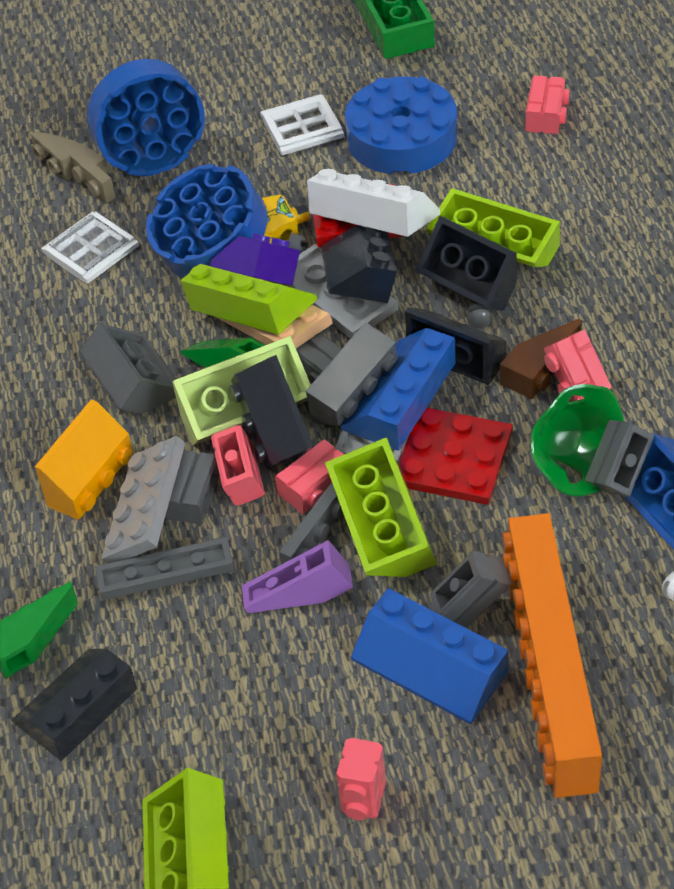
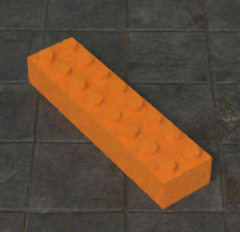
(552, 658)

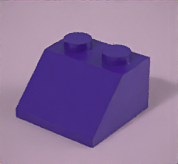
(259, 258)

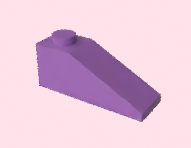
(300, 581)

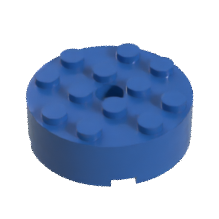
(145, 117)
(401, 124)
(203, 215)

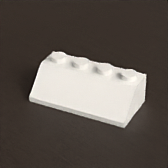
(369, 202)

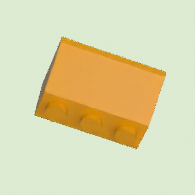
(83, 461)

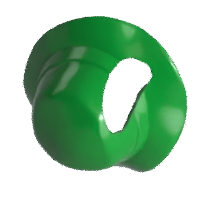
(572, 435)

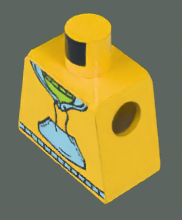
(283, 219)

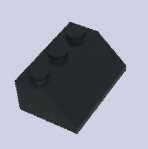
(360, 264)
(469, 264)
(476, 352)
(270, 413)
(77, 701)

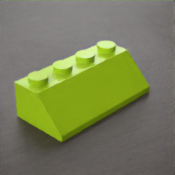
(526, 233)
(244, 298)
(380, 512)
(186, 834)

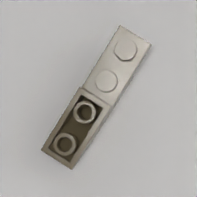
(74, 160)

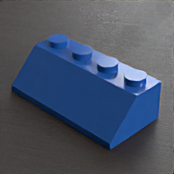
(405, 390)
(655, 488)
(430, 656)

